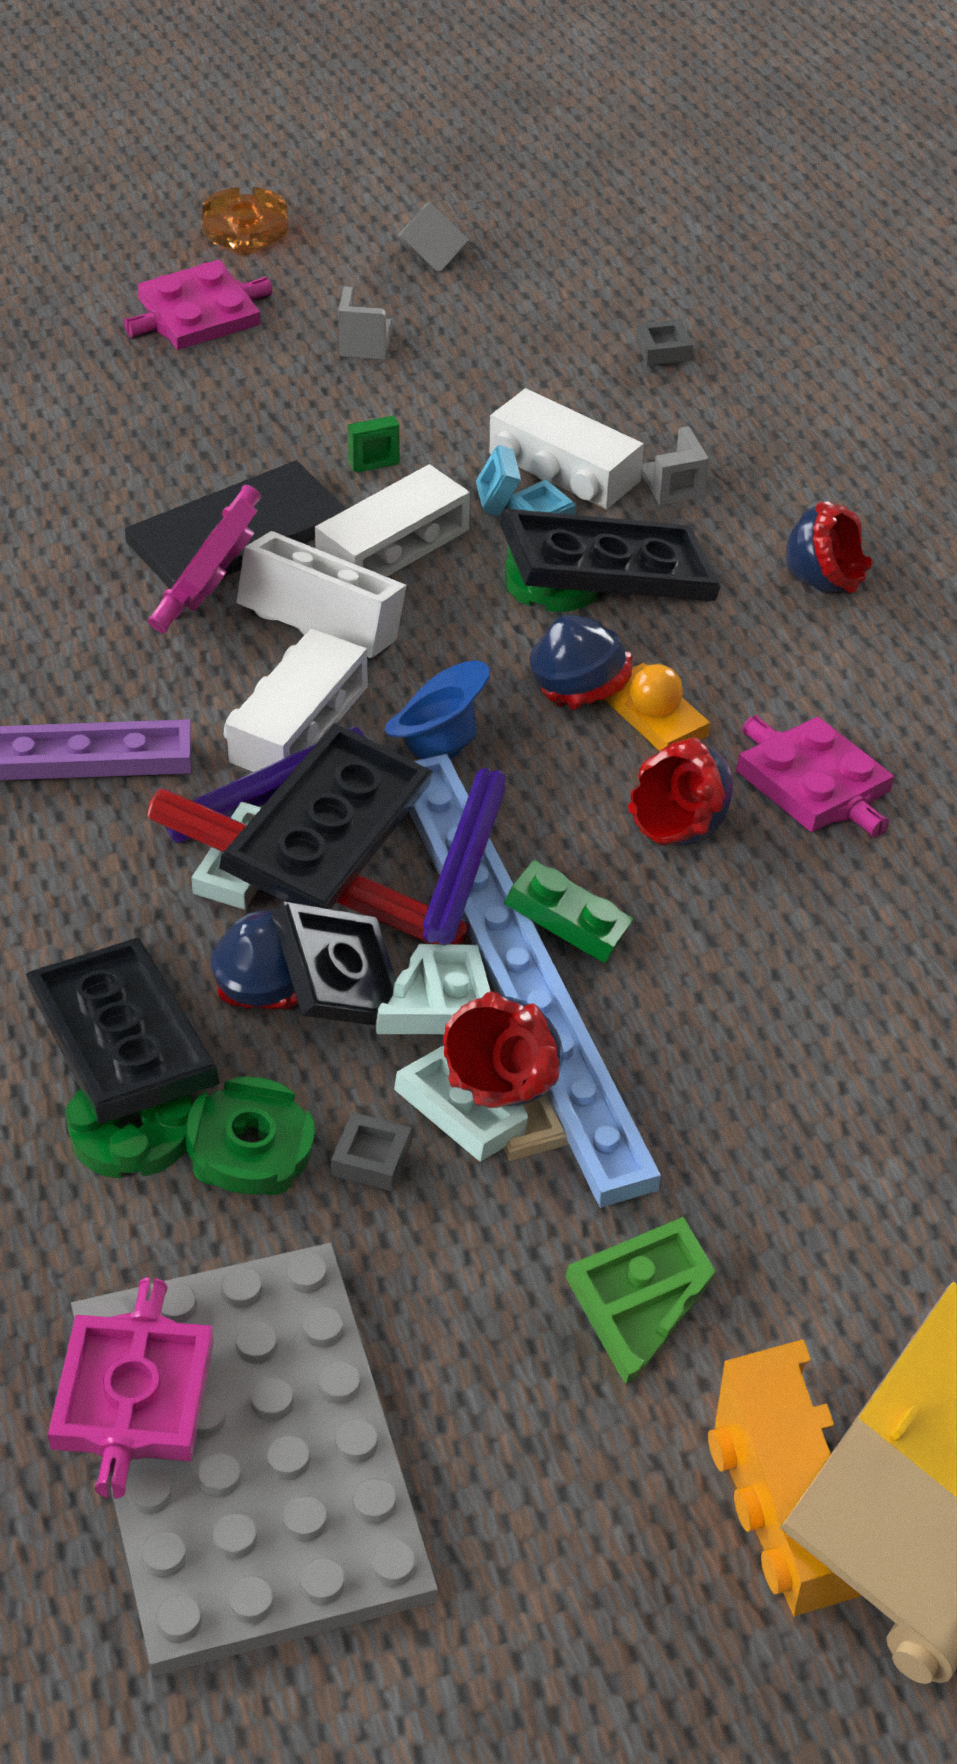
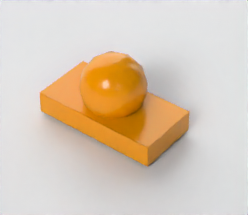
(656, 706)

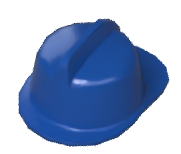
(442, 712)

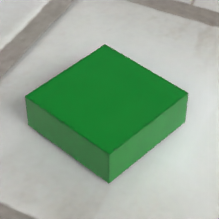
(373, 444)

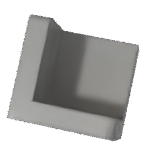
(432, 237)
(362, 330)
(680, 473)

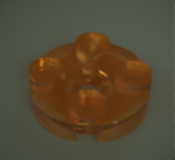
(244, 220)

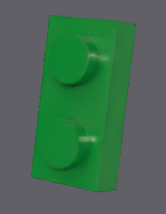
(568, 910)

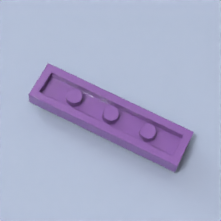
(95, 749)

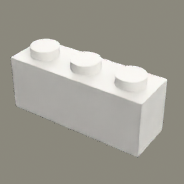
(567, 448)
(398, 522)
(320, 592)
(297, 701)

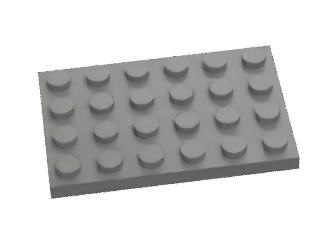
(293, 1478)

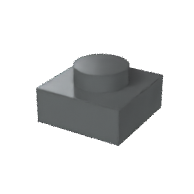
(664, 342)
(371, 1151)

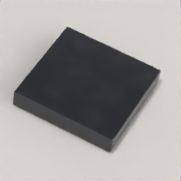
(335, 962)

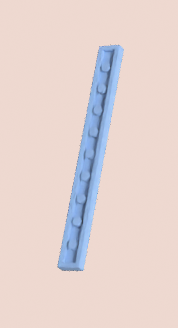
(521, 968)

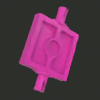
(197, 305)
(210, 561)
(815, 774)
(132, 1388)

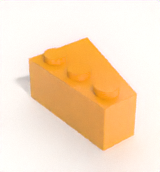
(774, 1451)

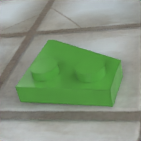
(641, 1292)

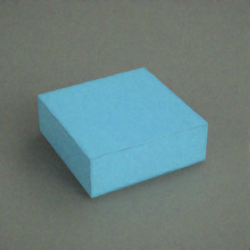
(498, 480)
(542, 498)

